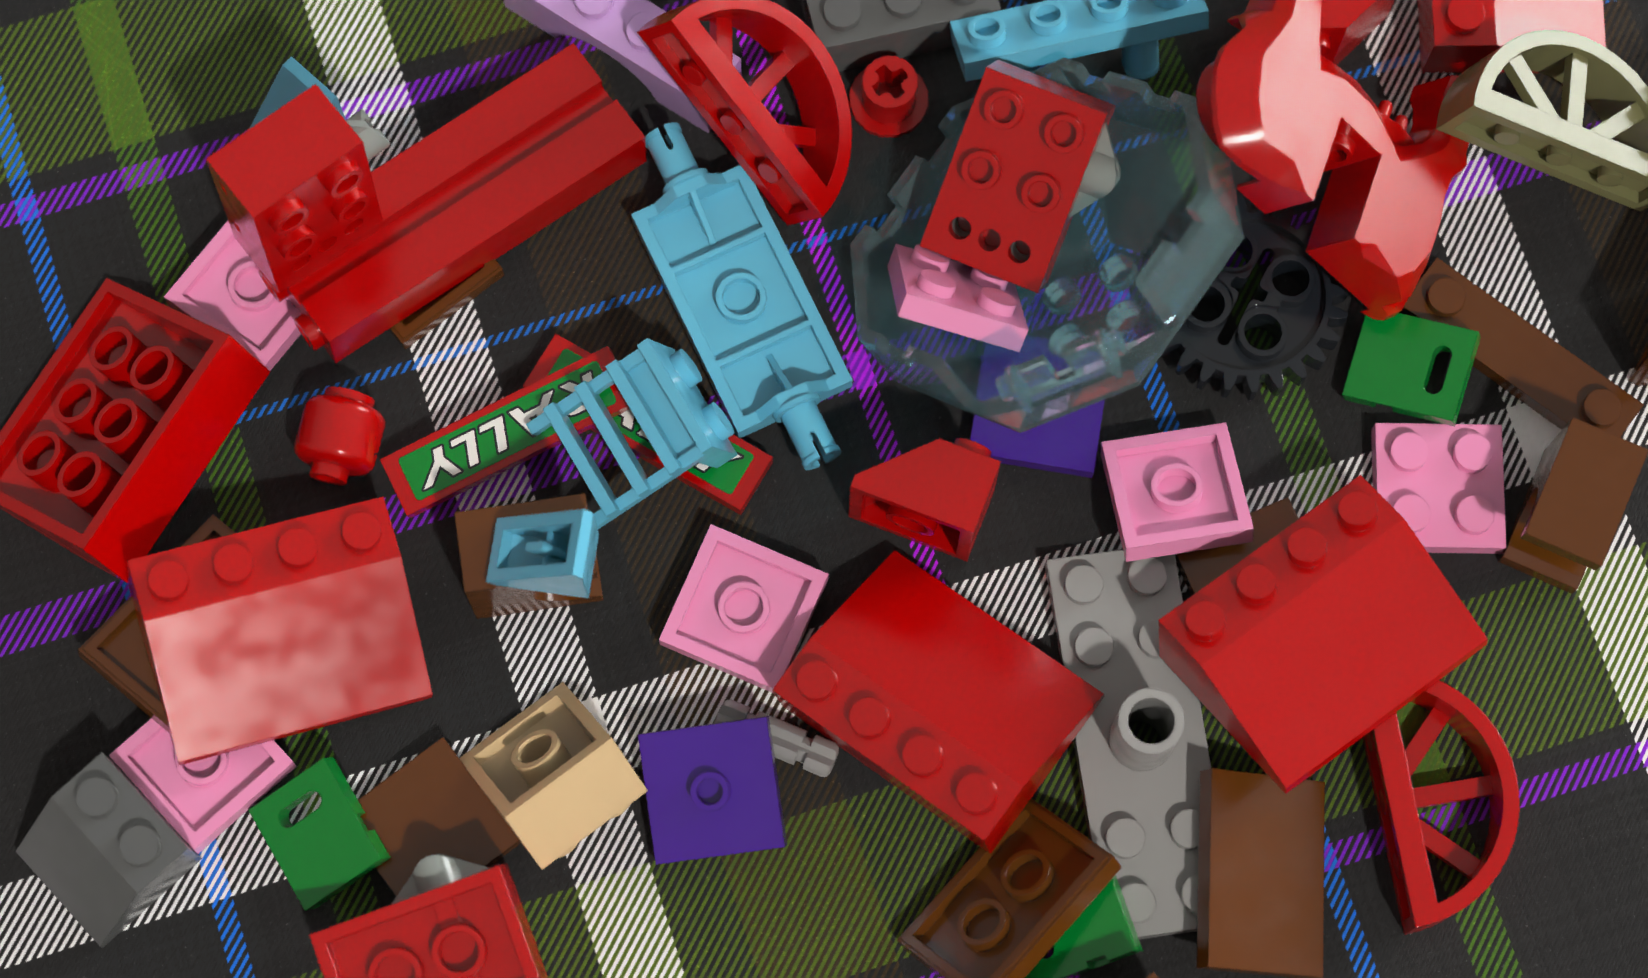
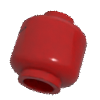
(339, 435)

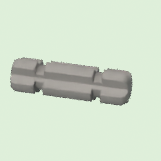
(788, 740)

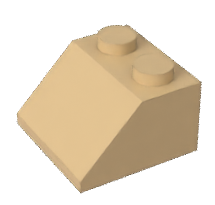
(553, 775)

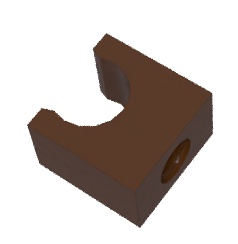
(1573, 505)
(475, 541)

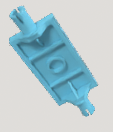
(741, 299)

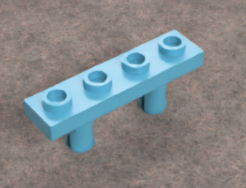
(1072, 29)

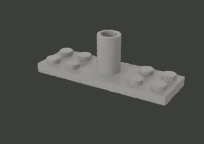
(1135, 794)

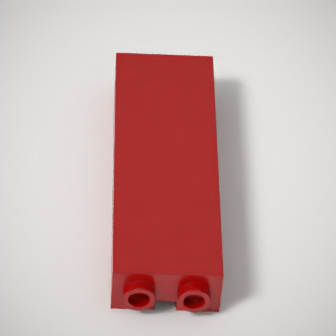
(469, 200)

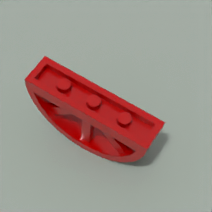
(703, 68)
(1397, 805)

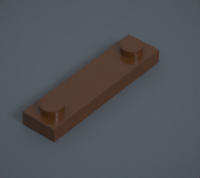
(1521, 355)

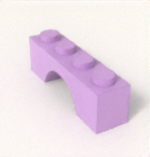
(613, 29)

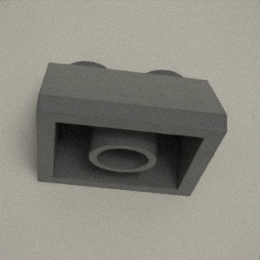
(105, 850)

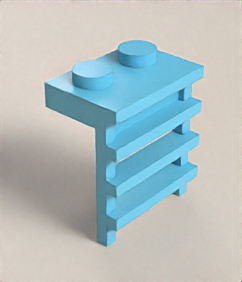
(669, 409)

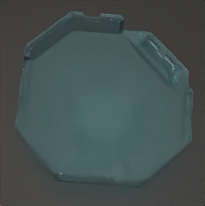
(1117, 287)

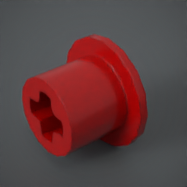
(888, 97)

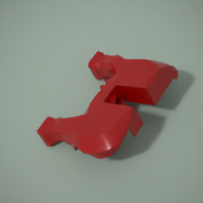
(1296, 115)

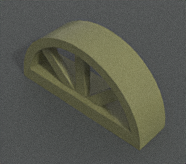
(1535, 132)

